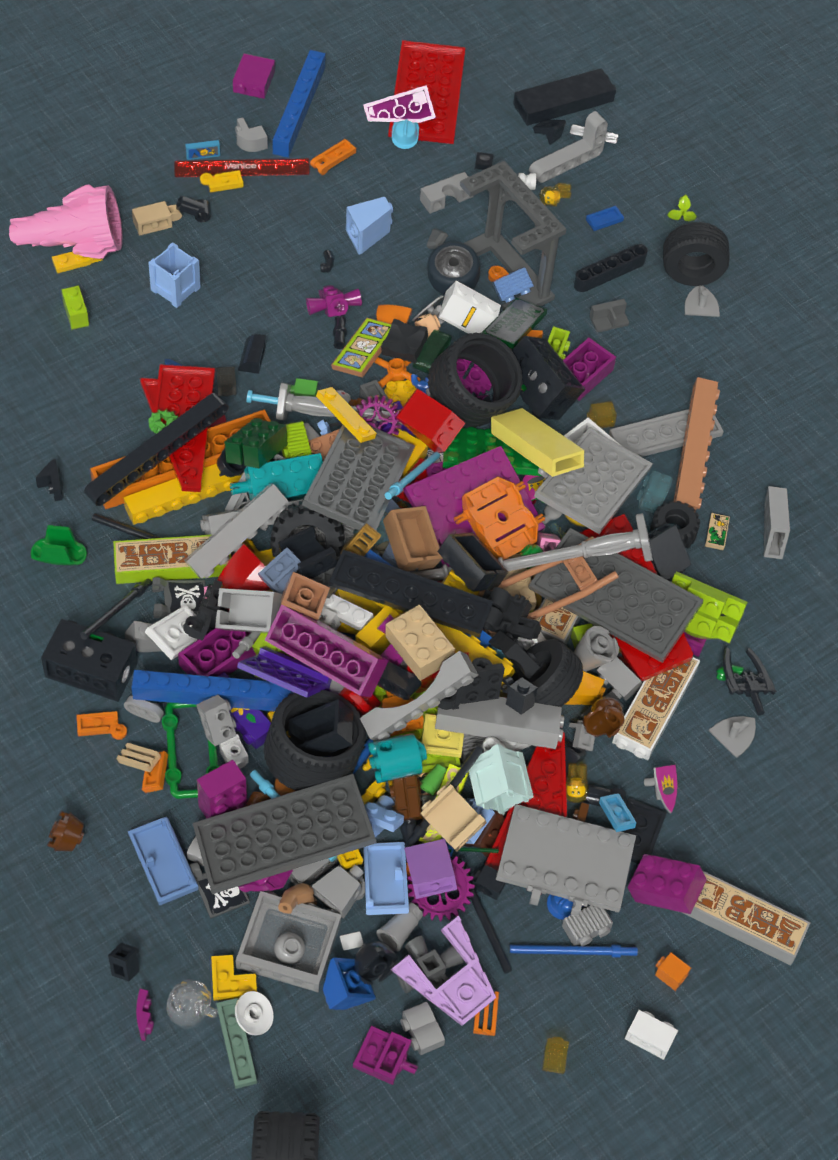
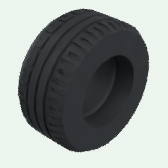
(696, 238)
(558, 673)

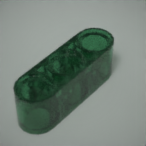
(433, 347)

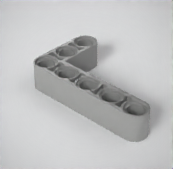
(574, 154)

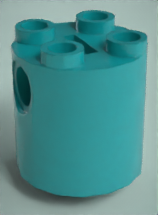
(396, 757)

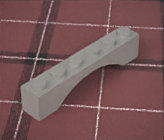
(453, 674)

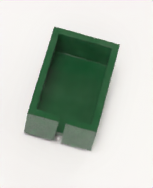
(257, 441)

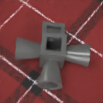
(430, 962)

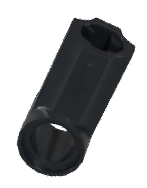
(198, 208)
(594, 794)

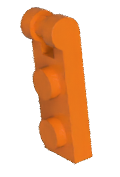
(333, 156)

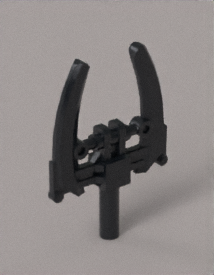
(749, 686)

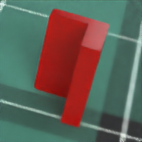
(362, 703)

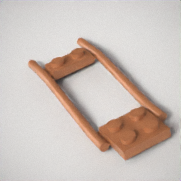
(580, 573)

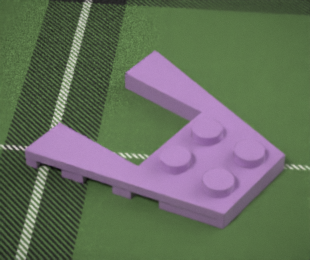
(465, 991)

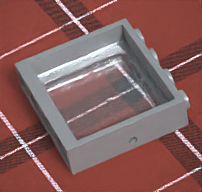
(315, 927)

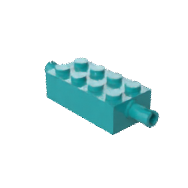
(290, 476)

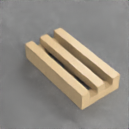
(140, 754)

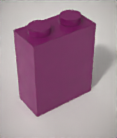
(254, 76)

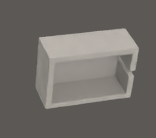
(248, 610)

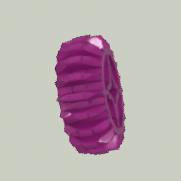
(377, 411)

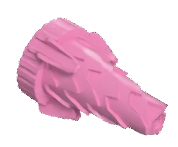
(85, 220)

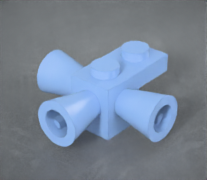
(382, 816)

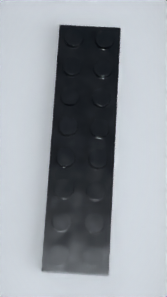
(407, 590)

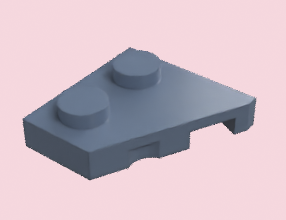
(279, 570)

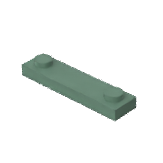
(236, 1045)

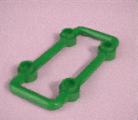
(173, 775)

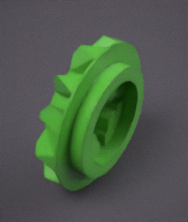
(155, 420)

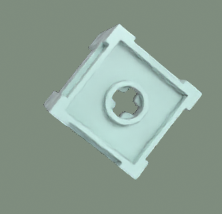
(500, 779)

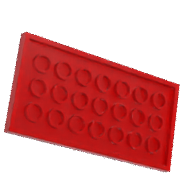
(441, 71)

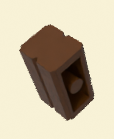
(407, 797)

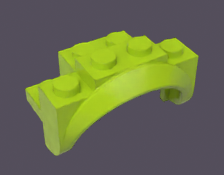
(707, 621)

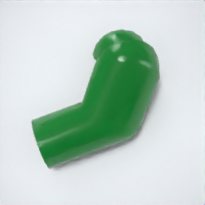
(721, 675)

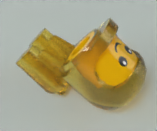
(551, 195)
(577, 782)

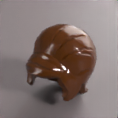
(604, 718)

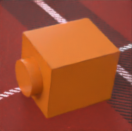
(672, 971)

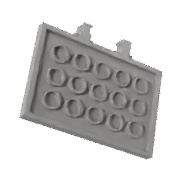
(600, 487)
(566, 859)

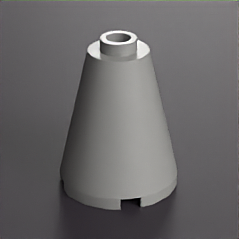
(596, 648)

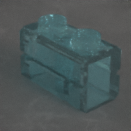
(655, 491)

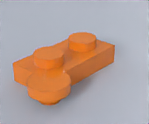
(100, 724)

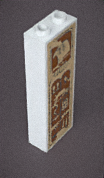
(653, 709)

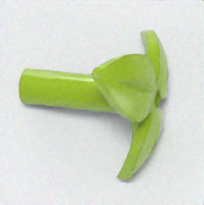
(684, 205)

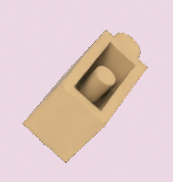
(154, 217)

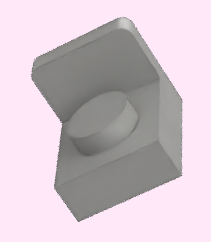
(582, 738)

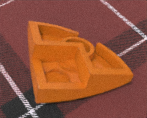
(388, 313)

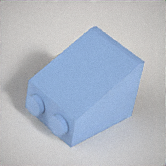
(368, 222)

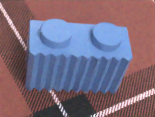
(513, 284)

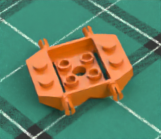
(486, 521)

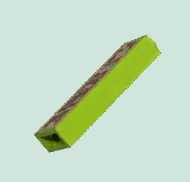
(157, 558)

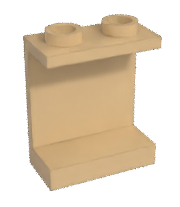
(452, 817)

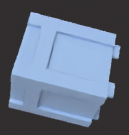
(174, 275)

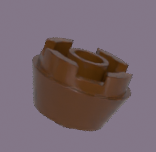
(66, 832)

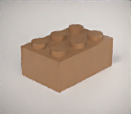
(412, 538)

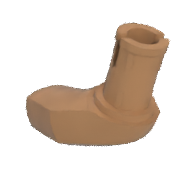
(296, 895)

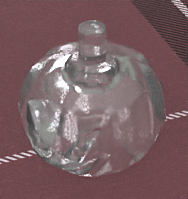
(191, 1004)

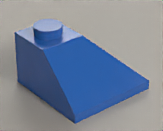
(344, 987)

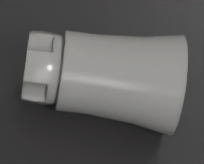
(399, 927)

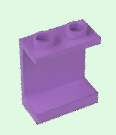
(430, 868)

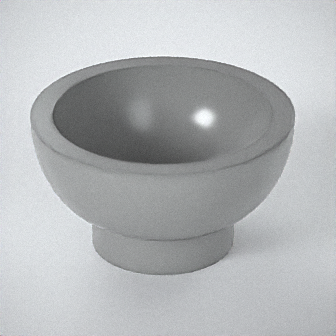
(289, 948)

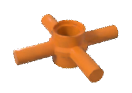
(396, 370)

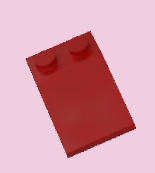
(430, 421)

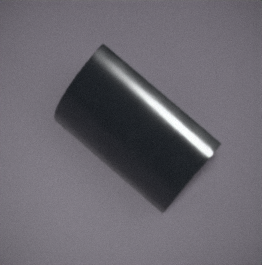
(253, 354)

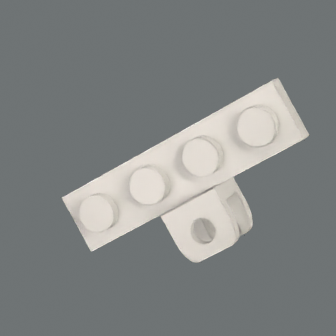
(338, 609)

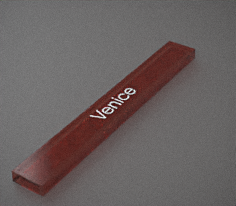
(247, 167)

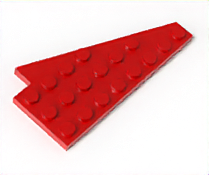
(178, 391)
(548, 787)

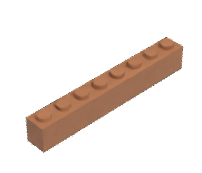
(696, 442)

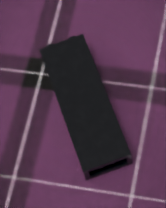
(564, 96)

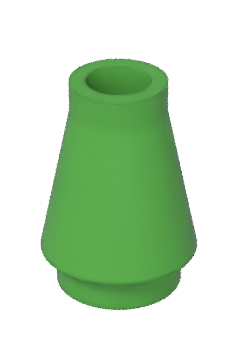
(433, 780)

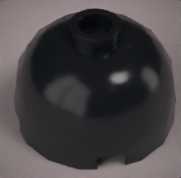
(374, 961)

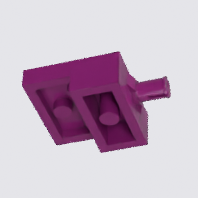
(384, 1055)

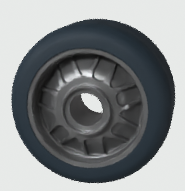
(453, 263)

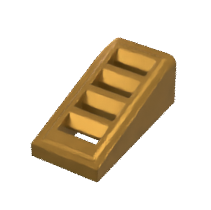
(355, 540)

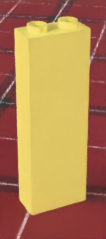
(537, 442)

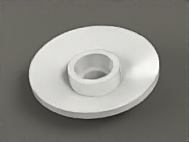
(260, 1010)

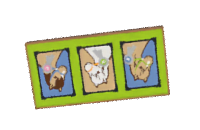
(362, 348)

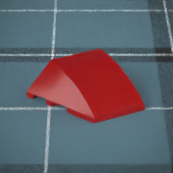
(243, 572)

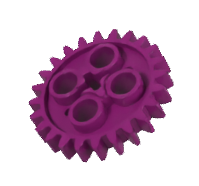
(476, 380)
(452, 906)

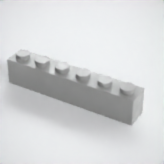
(236, 530)

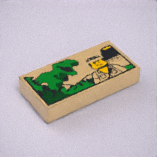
(717, 531)

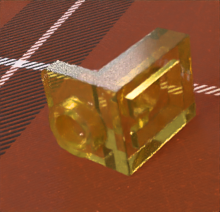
(555, 1055)

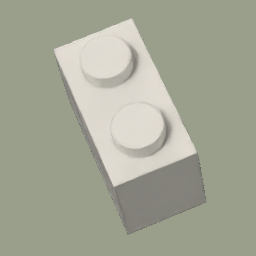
(651, 1034)

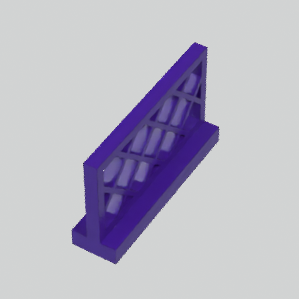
(285, 672)

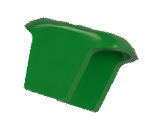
(59, 547)

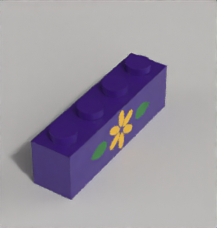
(250, 724)

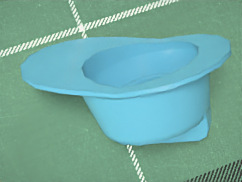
(405, 134)

